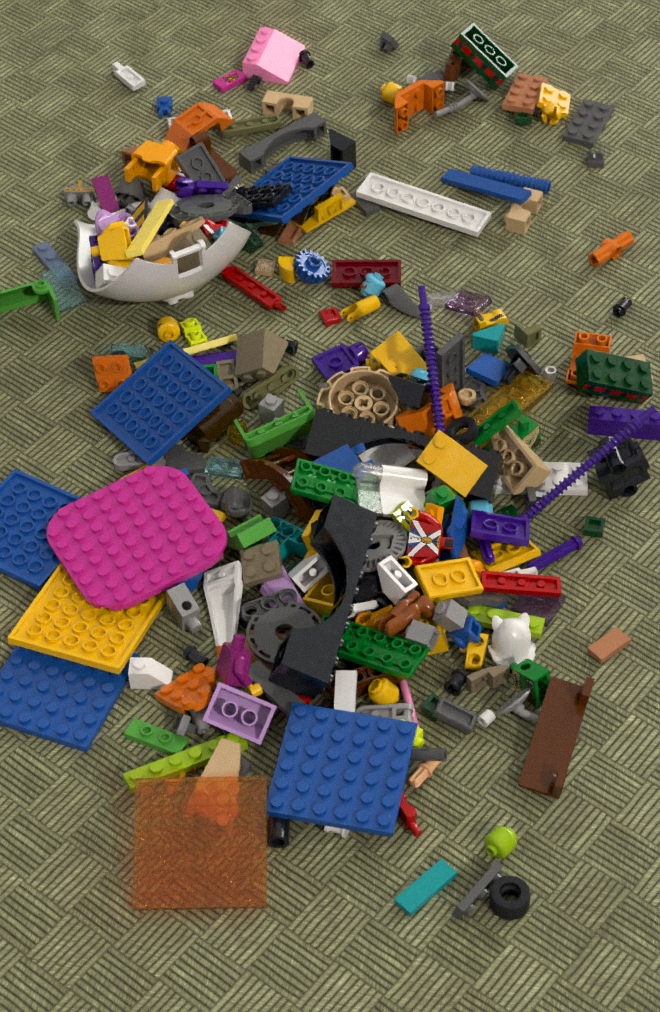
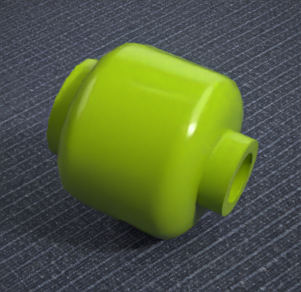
(500, 842)

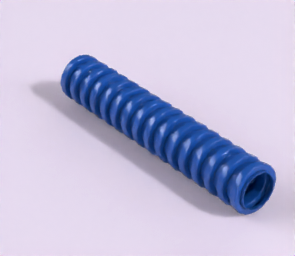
(511, 179)

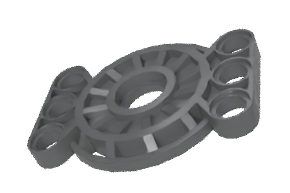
(209, 206)
(270, 620)

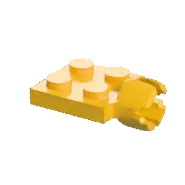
(553, 103)

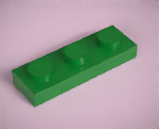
(497, 421)

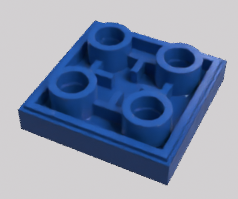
(488, 369)

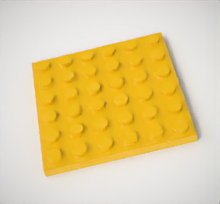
(71, 629)

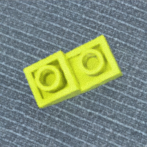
(192, 331)

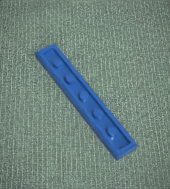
(486, 186)

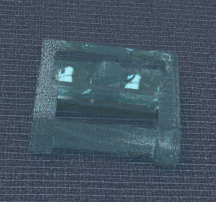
(137, 350)

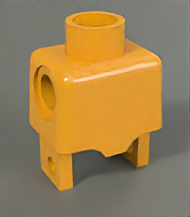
(153, 163)

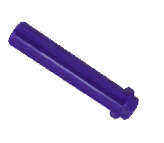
(486, 551)
(545, 559)

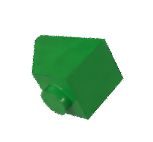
(442, 496)

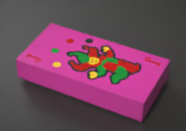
(229, 80)

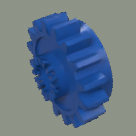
(311, 267)

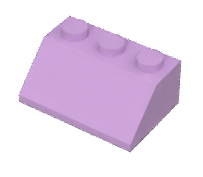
(239, 713)

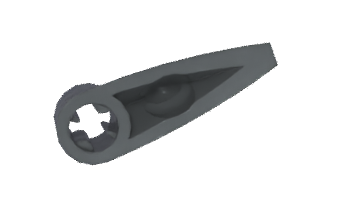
(399, 299)

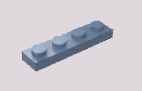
(49, 257)

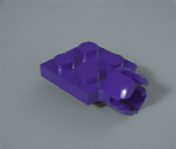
(188, 188)
(340, 359)

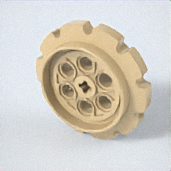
(373, 384)

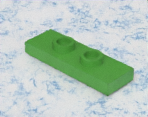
(155, 737)

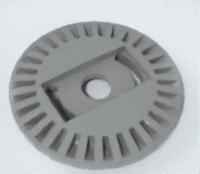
(384, 533)

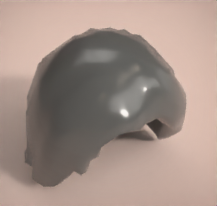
(134, 188)

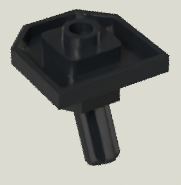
(519, 362)

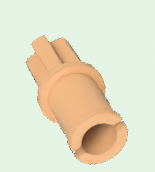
(423, 771)

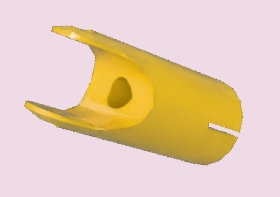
(361, 308)

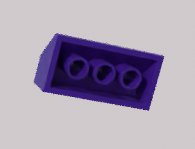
(609, 420)

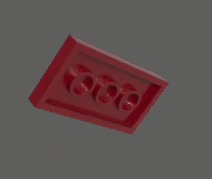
(352, 272)

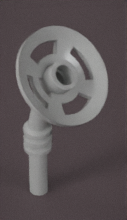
(452, 107)
(516, 705)

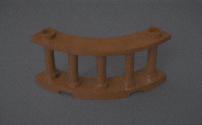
(270, 469)

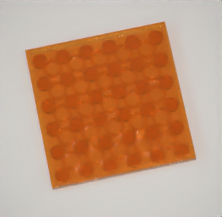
(200, 843)

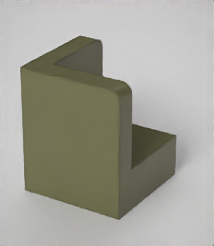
(527, 335)

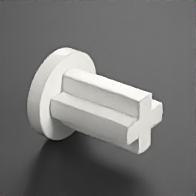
(92, 211)

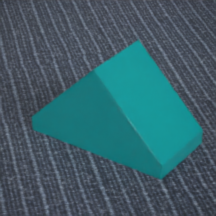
(489, 339)

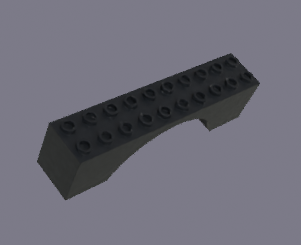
(333, 431)
(310, 653)

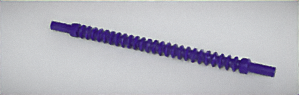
(424, 307)
(635, 423)

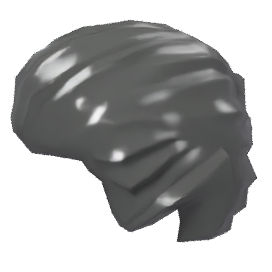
(236, 503)

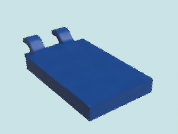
(342, 458)

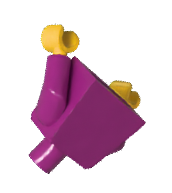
(234, 665)

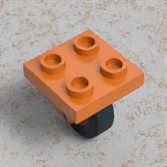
(111, 370)

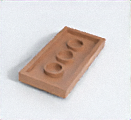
(523, 93)

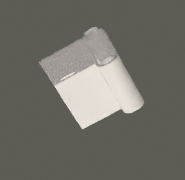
(386, 486)

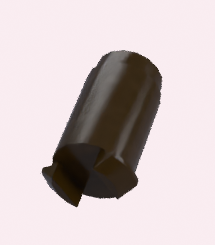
(215, 423)

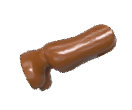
(404, 612)

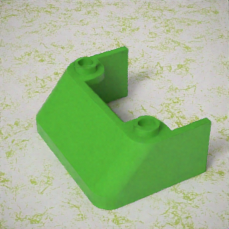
(27, 295)
(278, 431)

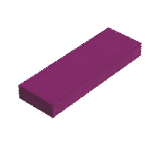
(105, 193)

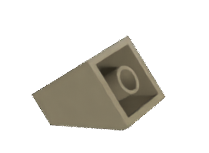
(192, 260)
(258, 354)

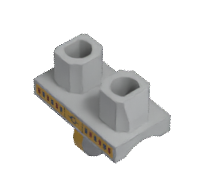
(79, 192)

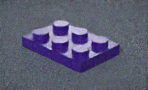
(500, 528)

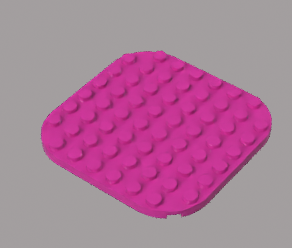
(136, 537)

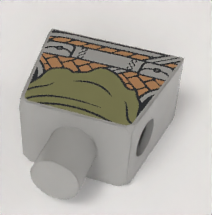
(183, 608)

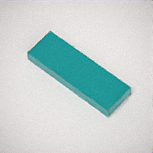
(425, 887)

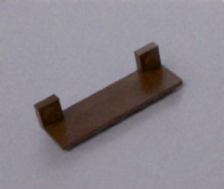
(555, 736)

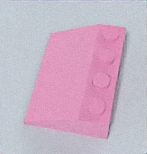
(272, 56)

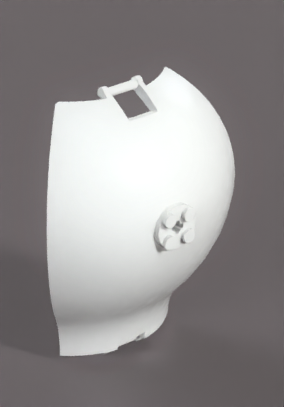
(155, 281)

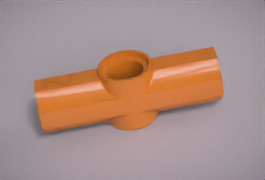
(611, 248)

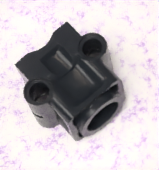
(622, 468)

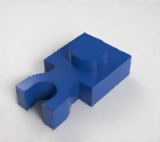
(164, 106)

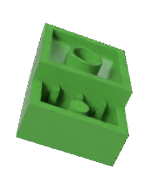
(249, 532)

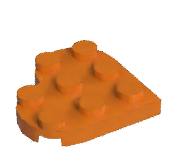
(189, 689)

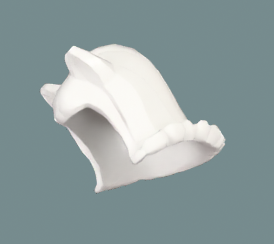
(511, 640)

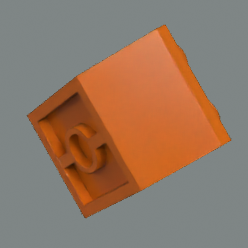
(414, 98)
(195, 120)
(582, 342)
(422, 419)

